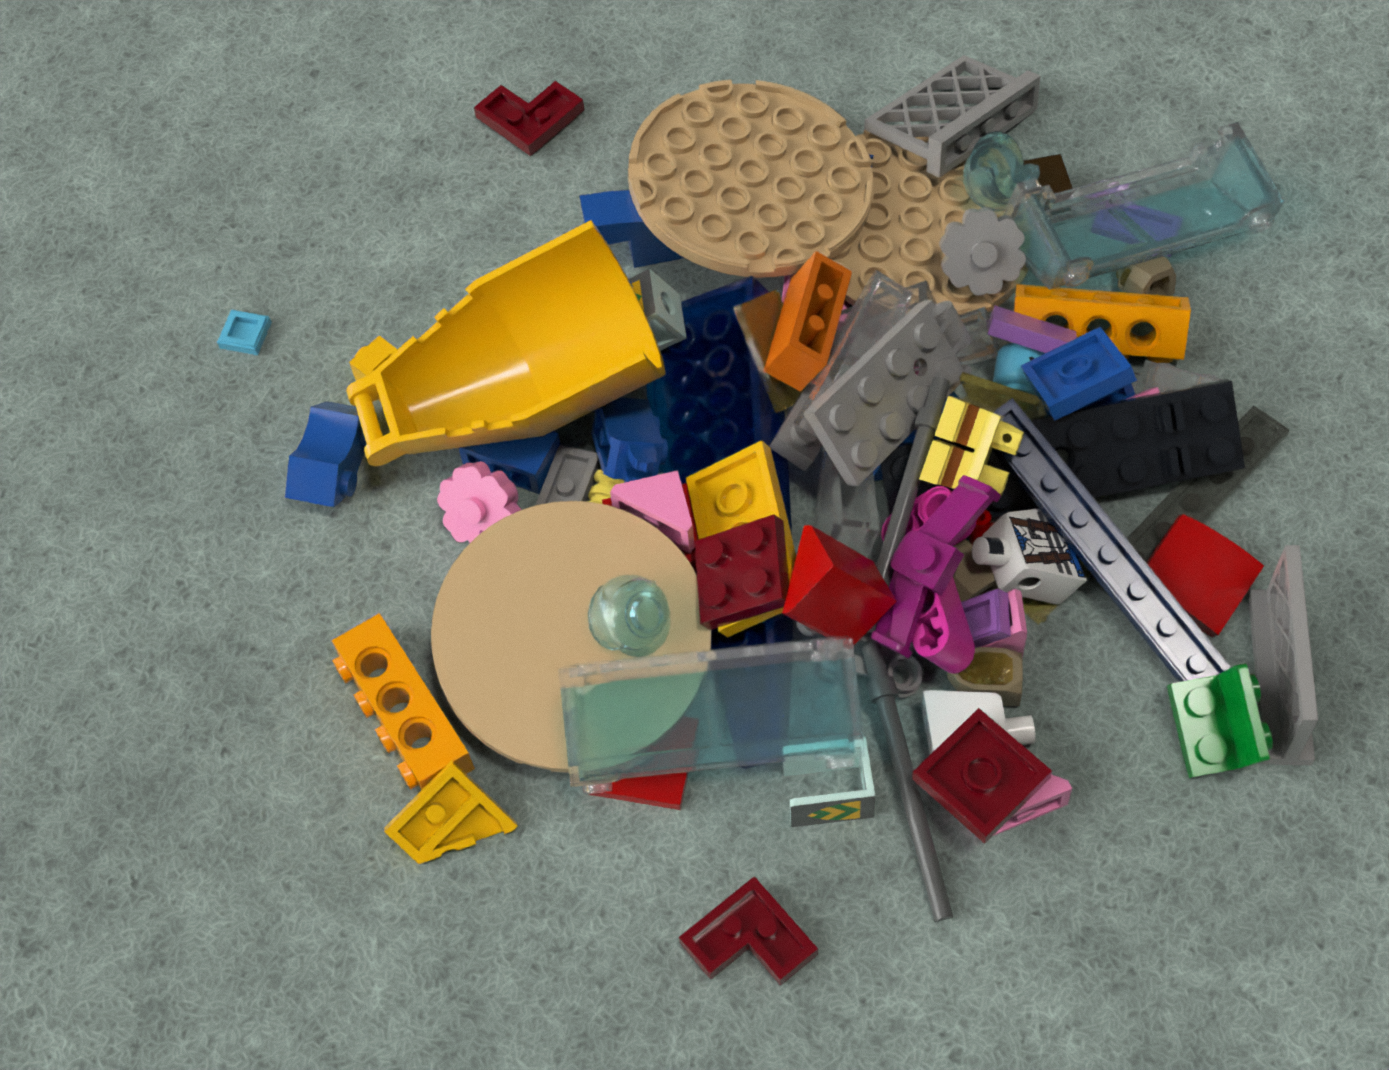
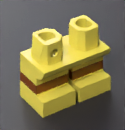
(974, 428)

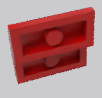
(1204, 572)

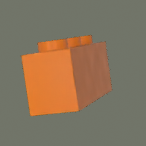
(808, 321)

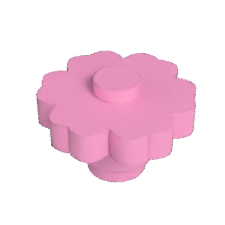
(475, 500)

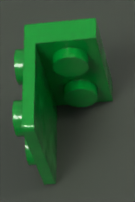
(1220, 722)

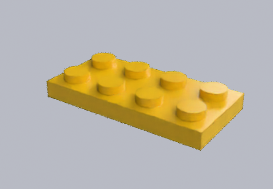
(737, 493)

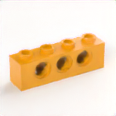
(1122, 310)
(375, 647)

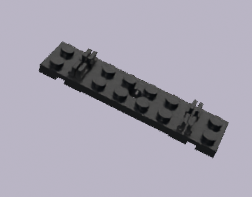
(1121, 445)

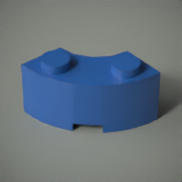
(328, 456)

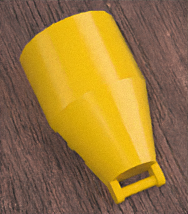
(514, 355)

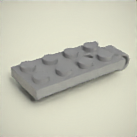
(880, 395)

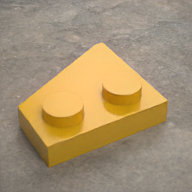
(447, 816)

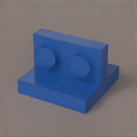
(1080, 375)

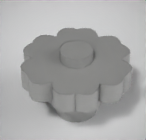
(982, 251)

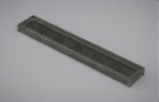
(1206, 494)

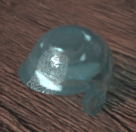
(995, 170)
(629, 615)

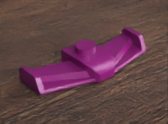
(929, 560)

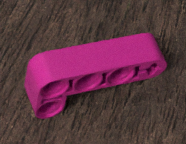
(942, 626)

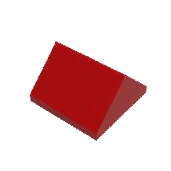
(835, 588)

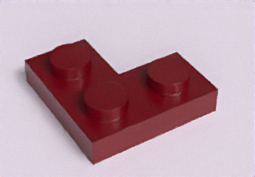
(529, 123)
(752, 922)

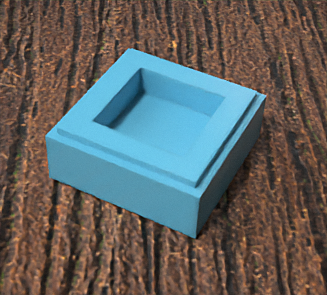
(244, 332)

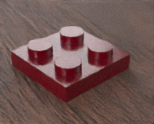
(742, 572)
(981, 775)

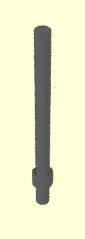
(926, 426)
(883, 693)

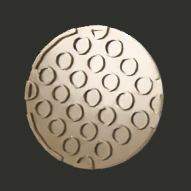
(750, 178)
(906, 227)
(520, 612)

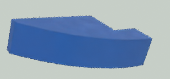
(620, 222)

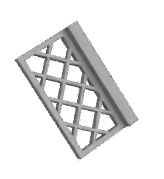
(954, 141)
(1285, 662)

